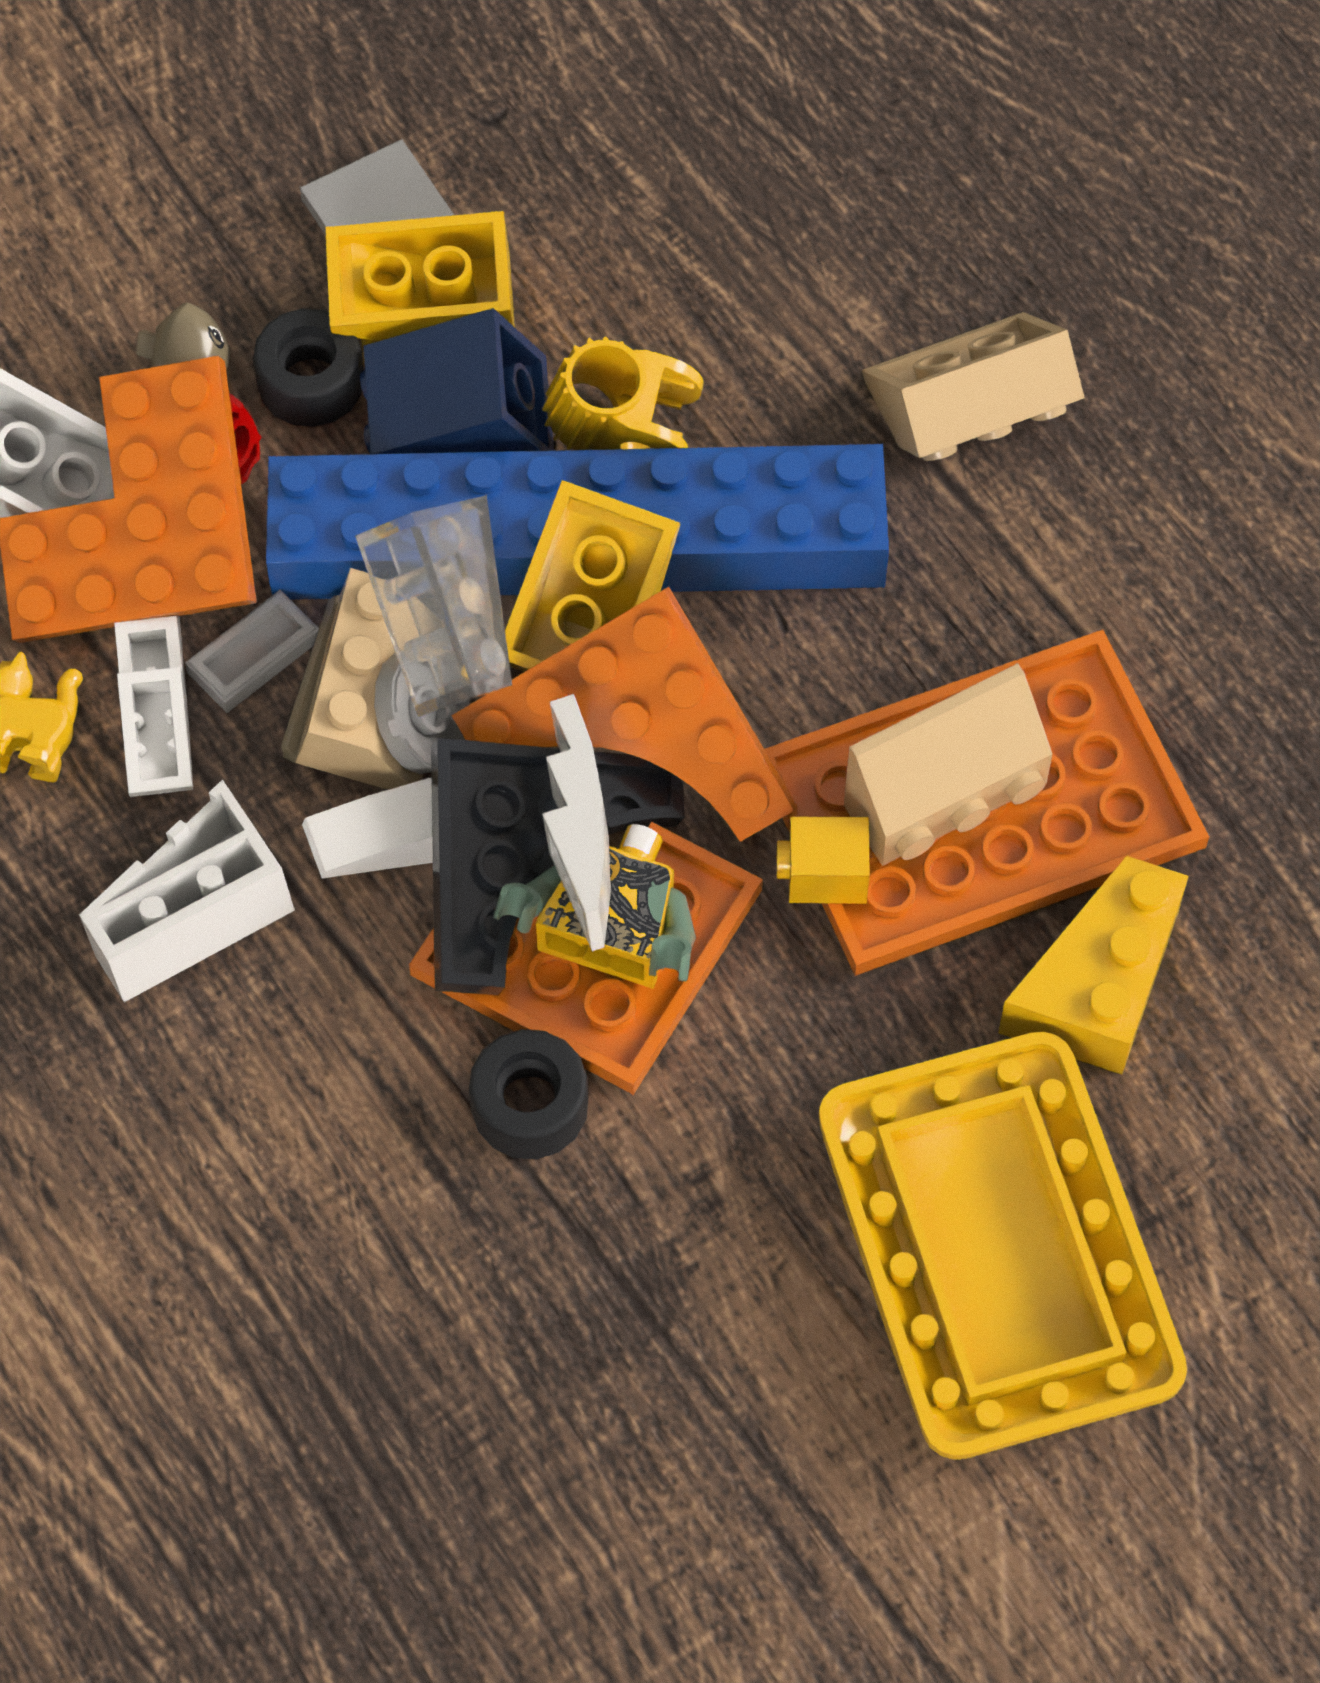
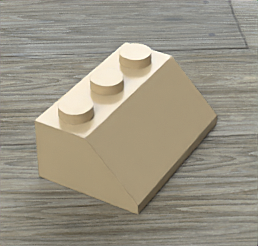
(976, 385)
(342, 720)
(948, 766)

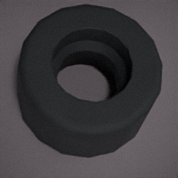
(312, 398)
(520, 1056)

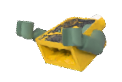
(646, 915)

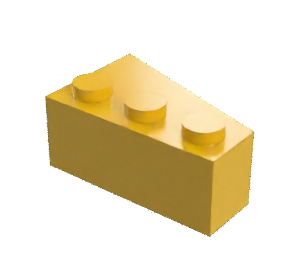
(1101, 967)

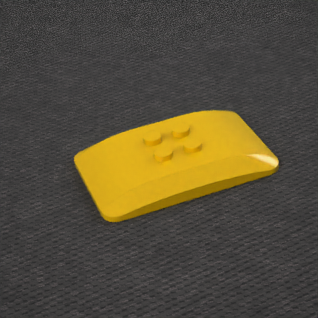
(1000, 1245)

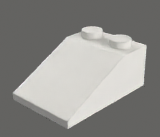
(48, 452)

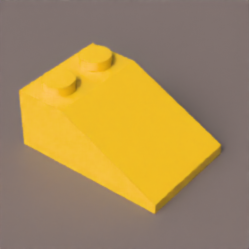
(416, 273)
(586, 570)

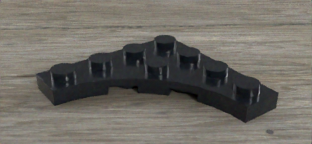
(494, 834)

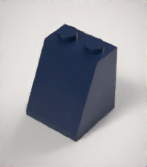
(456, 389)

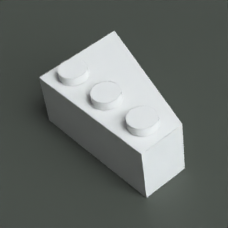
(187, 899)

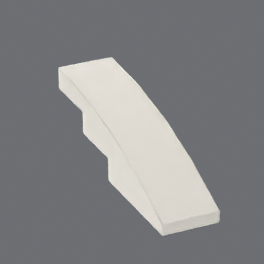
(154, 706)
(578, 827)
(374, 832)

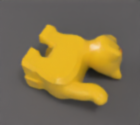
(36, 725)

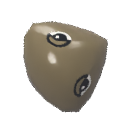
(182, 337)

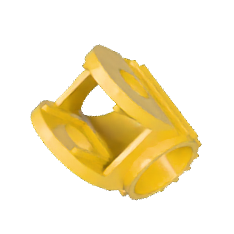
(632, 383)

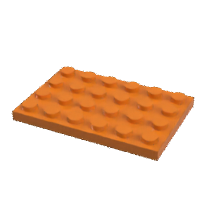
(1102, 801)

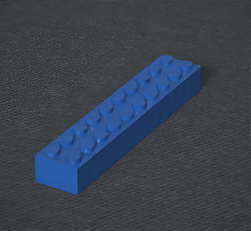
(743, 511)

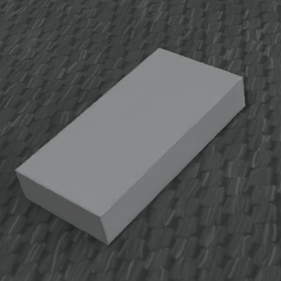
(252, 651)

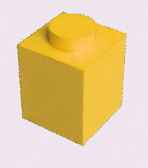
(826, 860)

